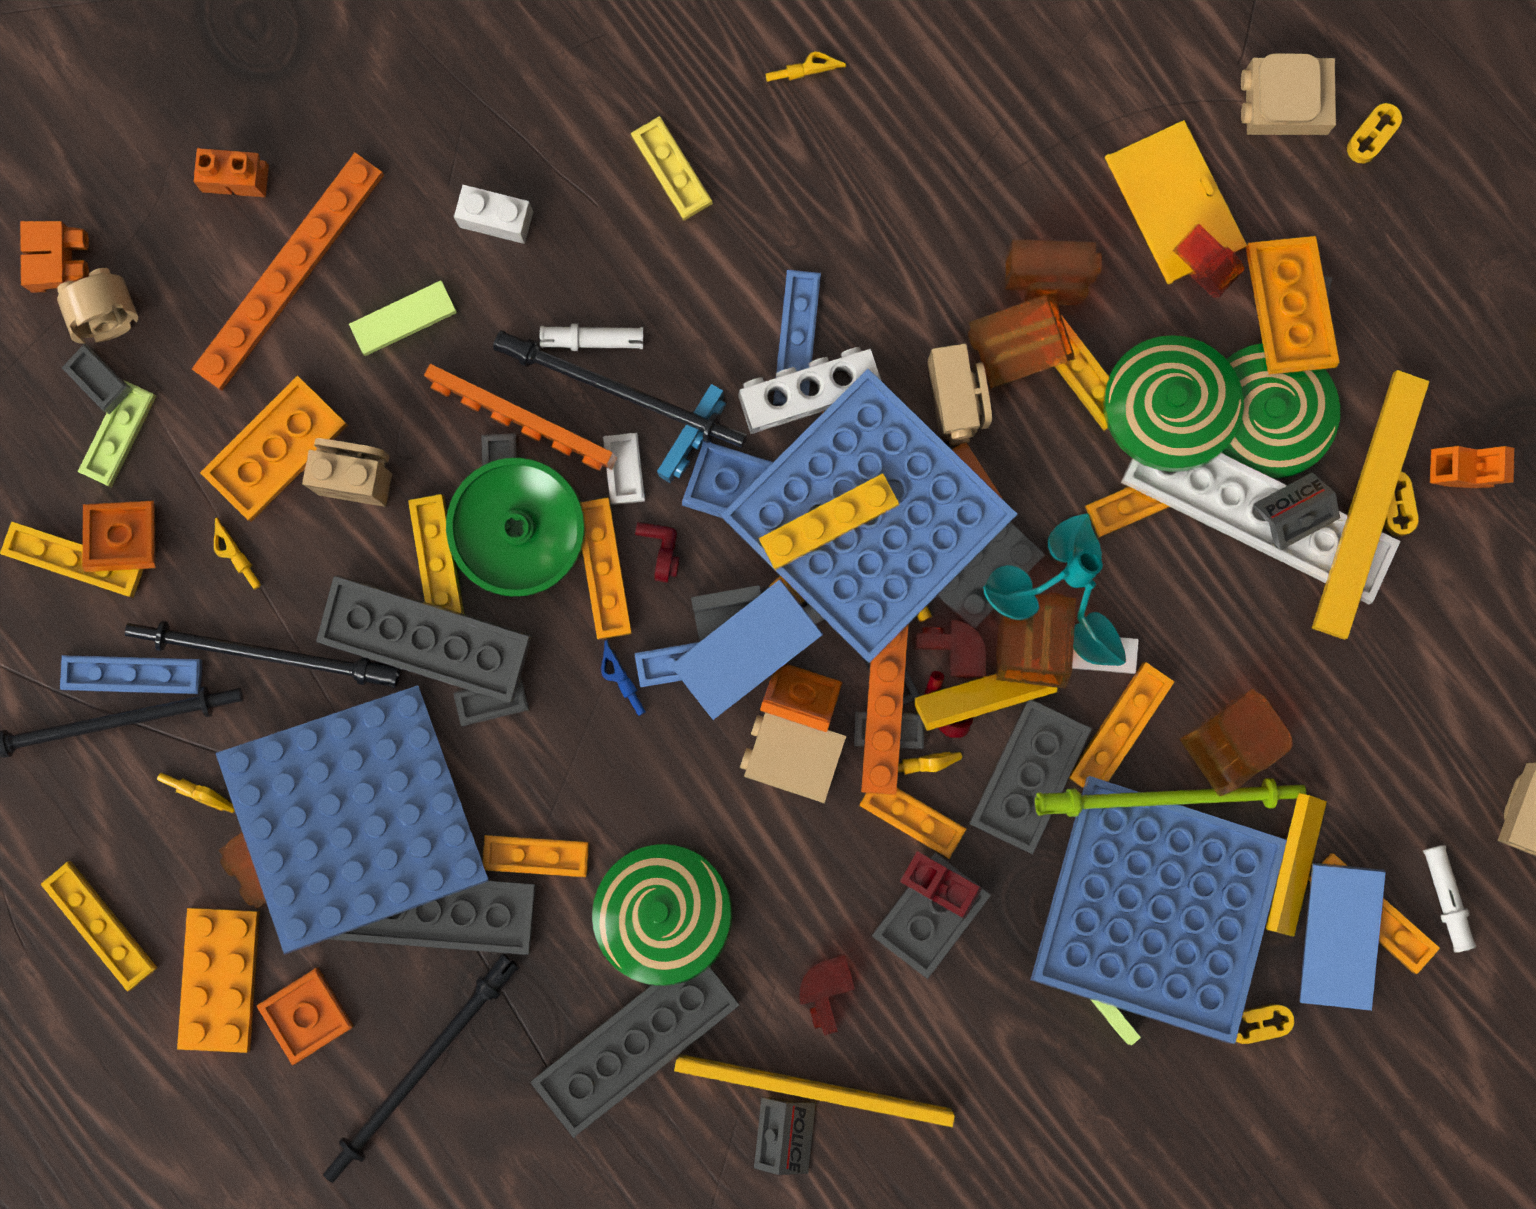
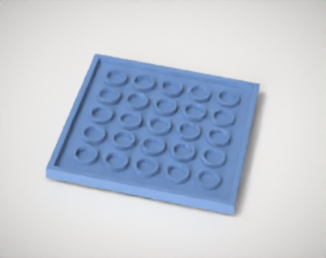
(896, 564)
(351, 819)
(1160, 913)

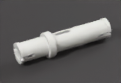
(591, 337)
(1453, 911)

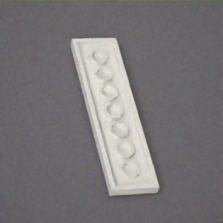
(1224, 497)

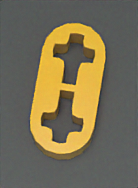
(1368, 129)
(1407, 508)
(1268, 1031)

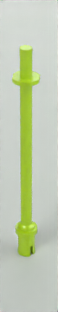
(1074, 802)

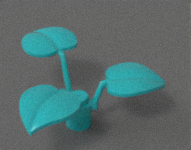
(1076, 544)

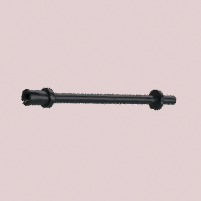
(529, 353)
(361, 671)
(203, 702)
(486, 989)

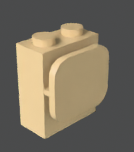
(1289, 95)
(958, 394)
(348, 472)
(793, 756)
(1520, 813)

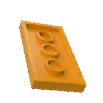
(1292, 305)
(272, 448)
(218, 980)

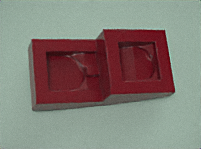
(941, 885)

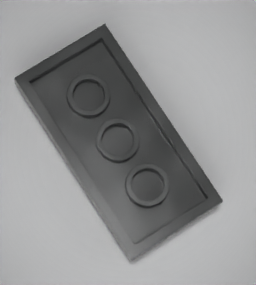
(1033, 762)

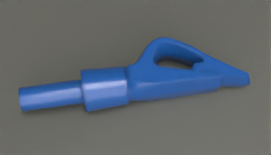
(625, 684)

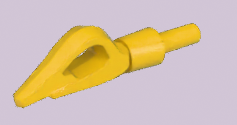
(807, 68)
(232, 551)
(929, 762)
(199, 793)

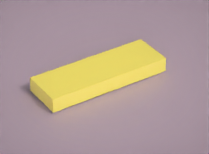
(671, 168)

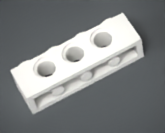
(763, 415)

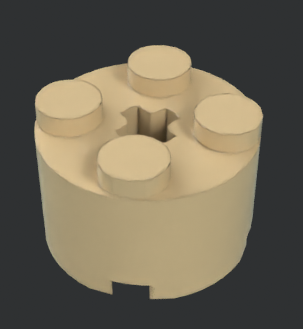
(96, 306)

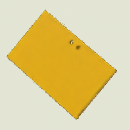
(1166, 195)

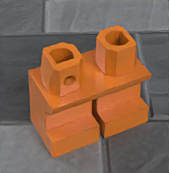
(230, 172)
(49, 254)

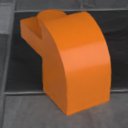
(1472, 467)

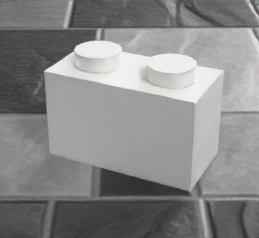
(493, 214)

